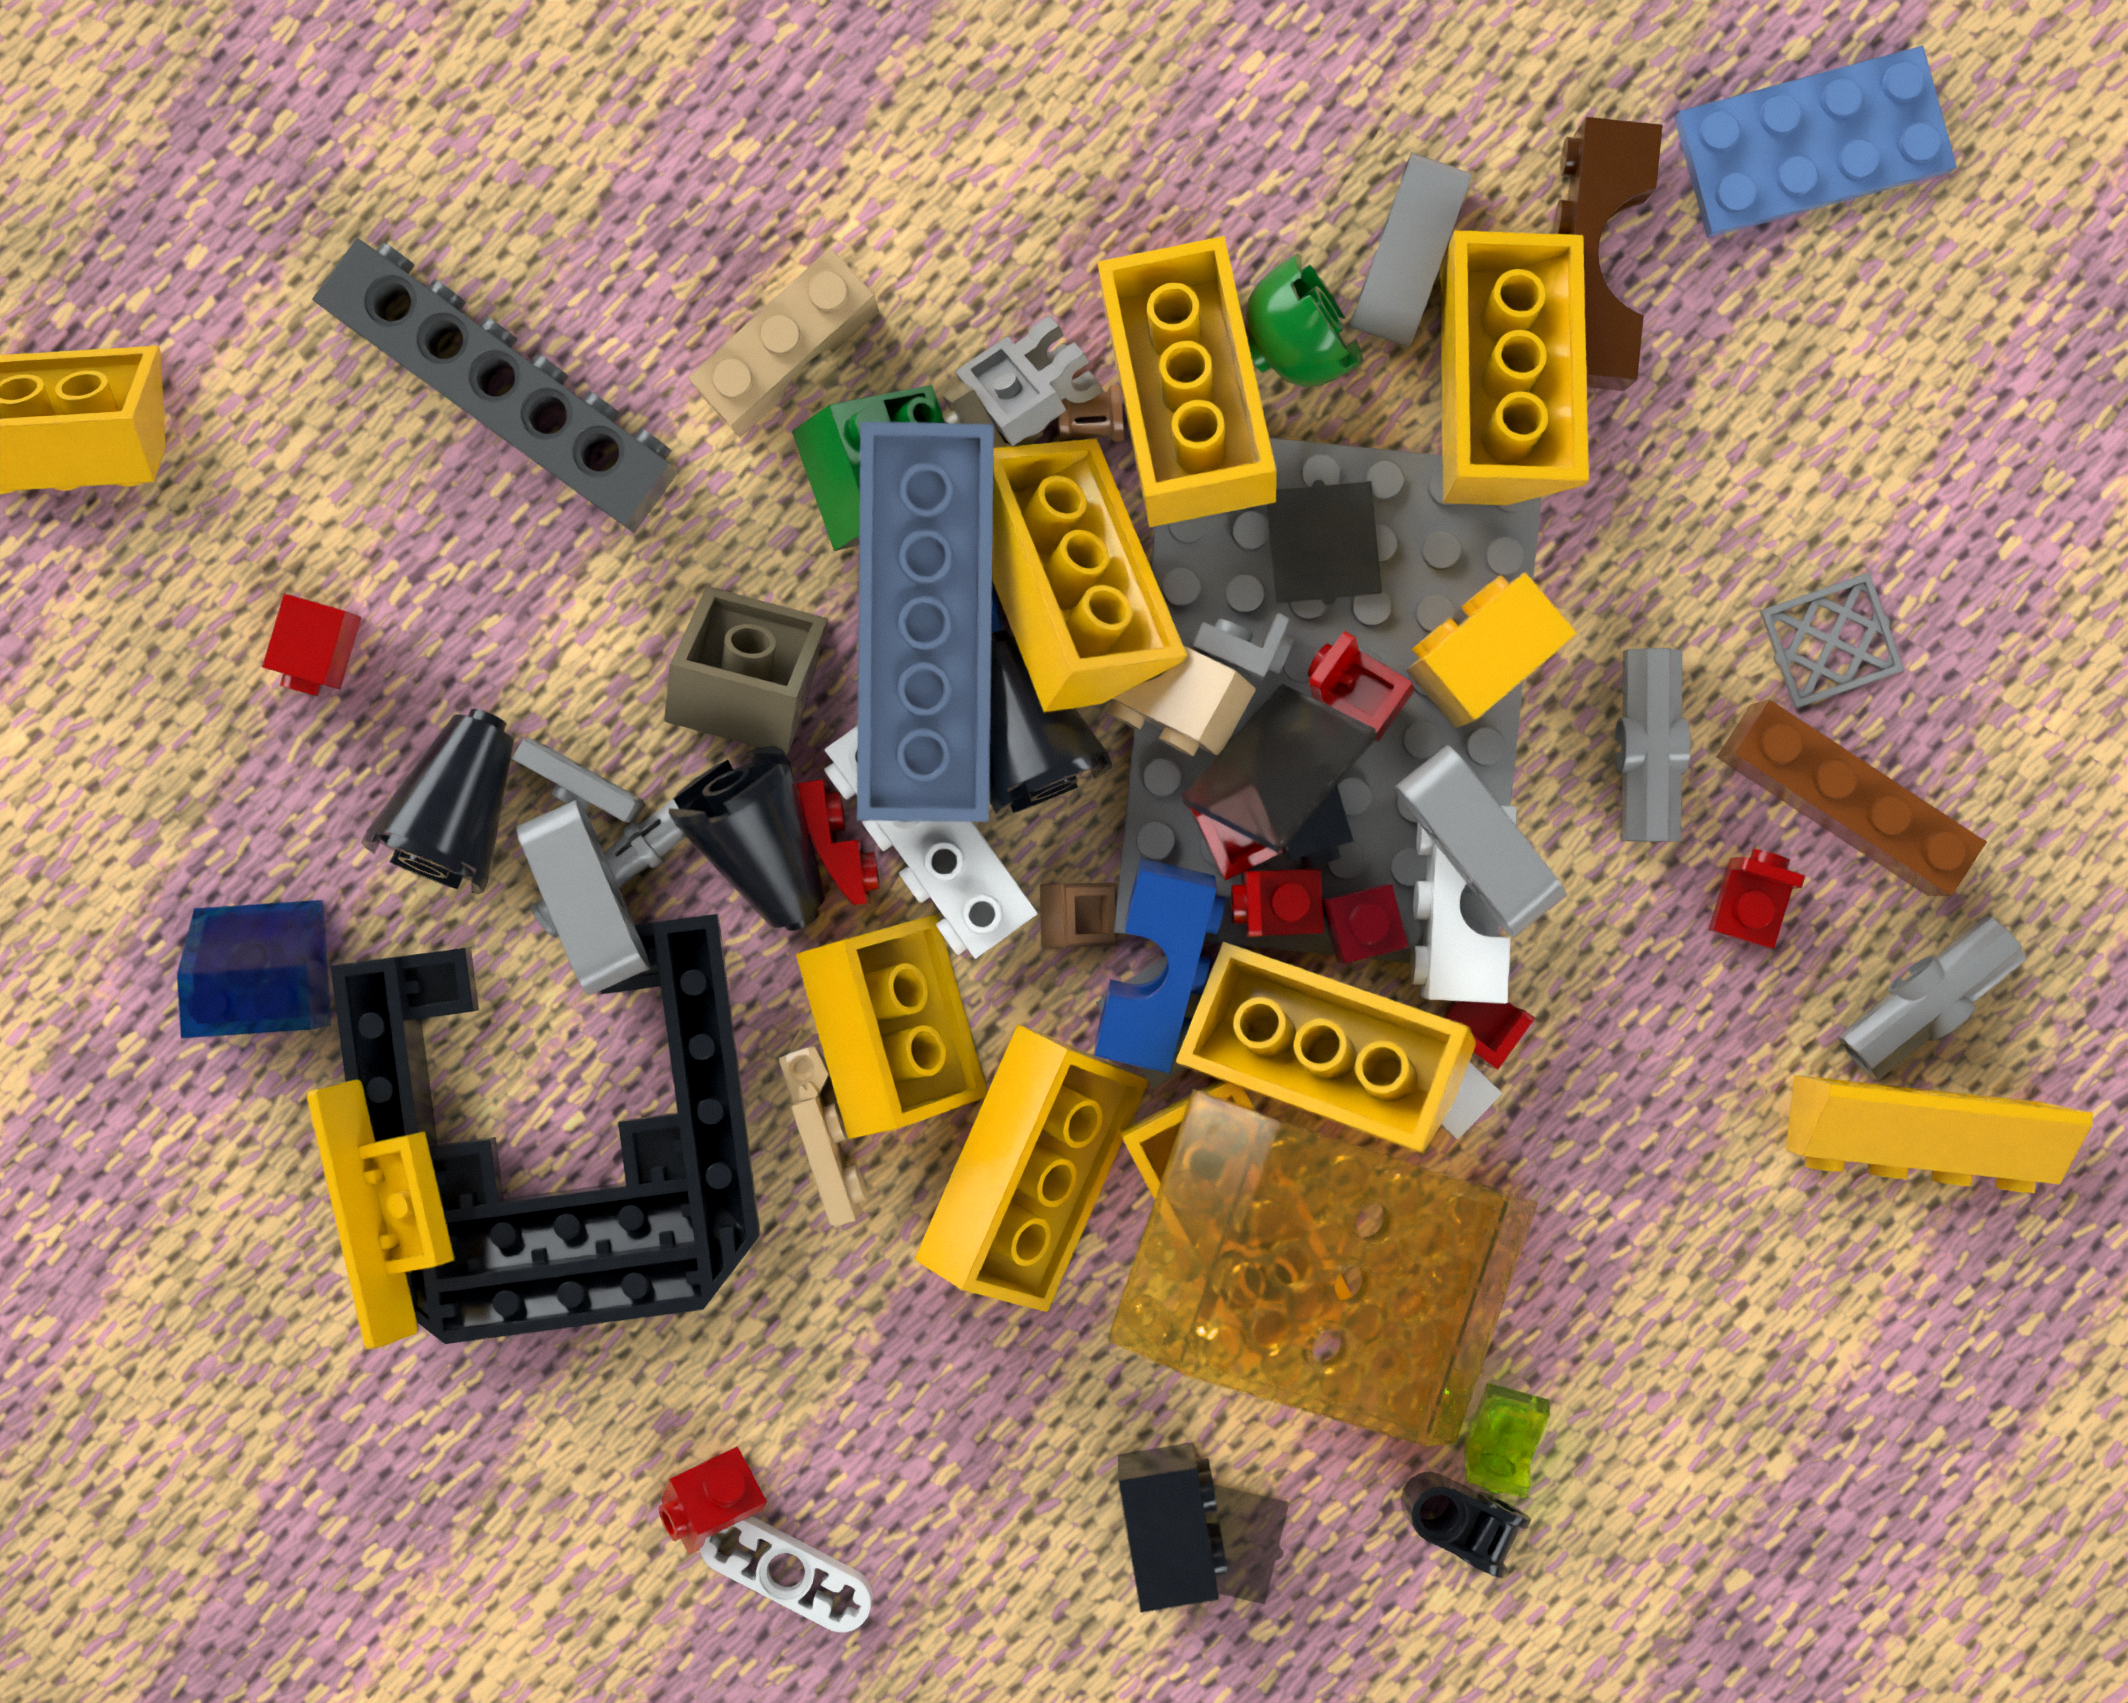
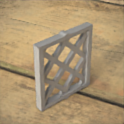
(1879, 623)

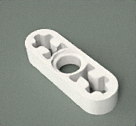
(792, 1597)

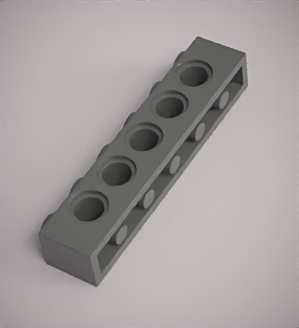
(359, 296)

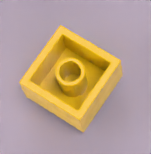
(1488, 654)

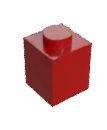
(311, 644)

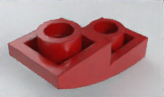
(845, 861)

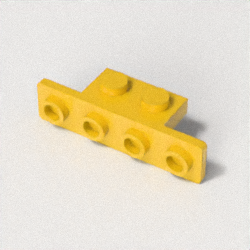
(382, 1210)

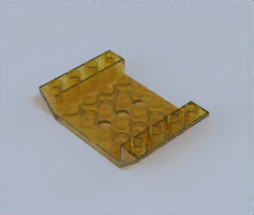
(1249, 1257)

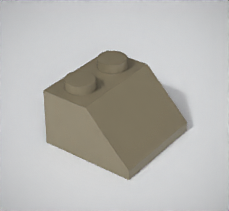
(744, 669)

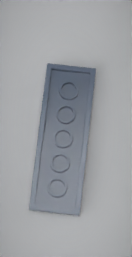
(925, 621)

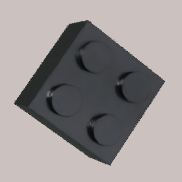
(1169, 1541)

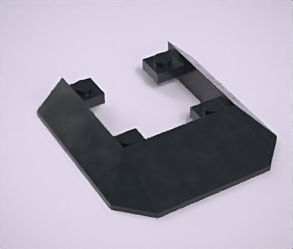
(580, 1252)

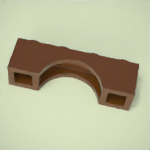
(1609, 171)

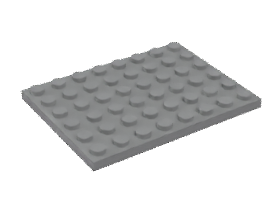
(1429, 567)

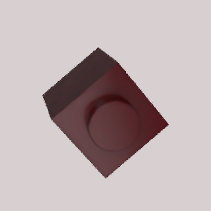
(1364, 923)

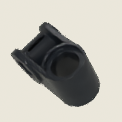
(1472, 1526)

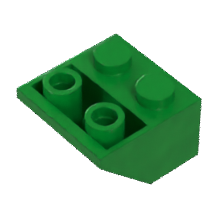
(832, 452)

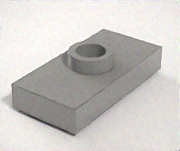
(577, 781)

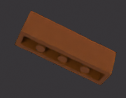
(1851, 799)

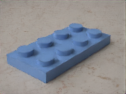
(1815, 141)

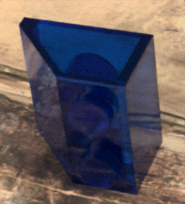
(254, 970)

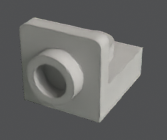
(1232, 647)

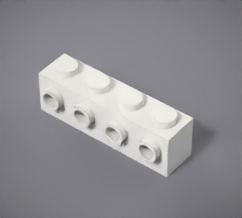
(944, 863)

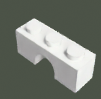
(1453, 957)

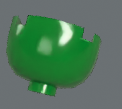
(1298, 327)

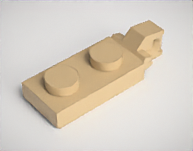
(821, 1131)

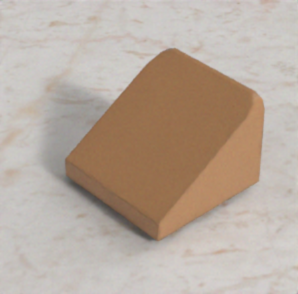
(1078, 915)

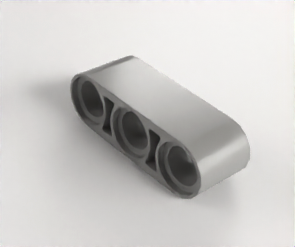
(1410, 249)
(1480, 841)
(583, 897)

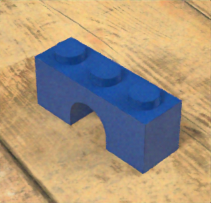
(1148, 1020)

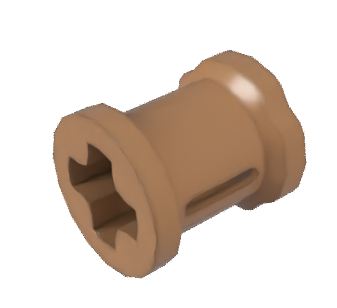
(1093, 418)

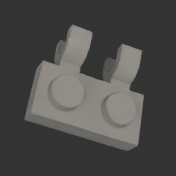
(1020, 396)

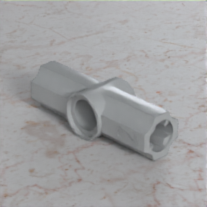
(1652, 745)
(1932, 998)

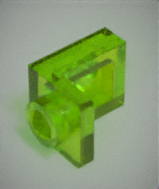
(1504, 1440)

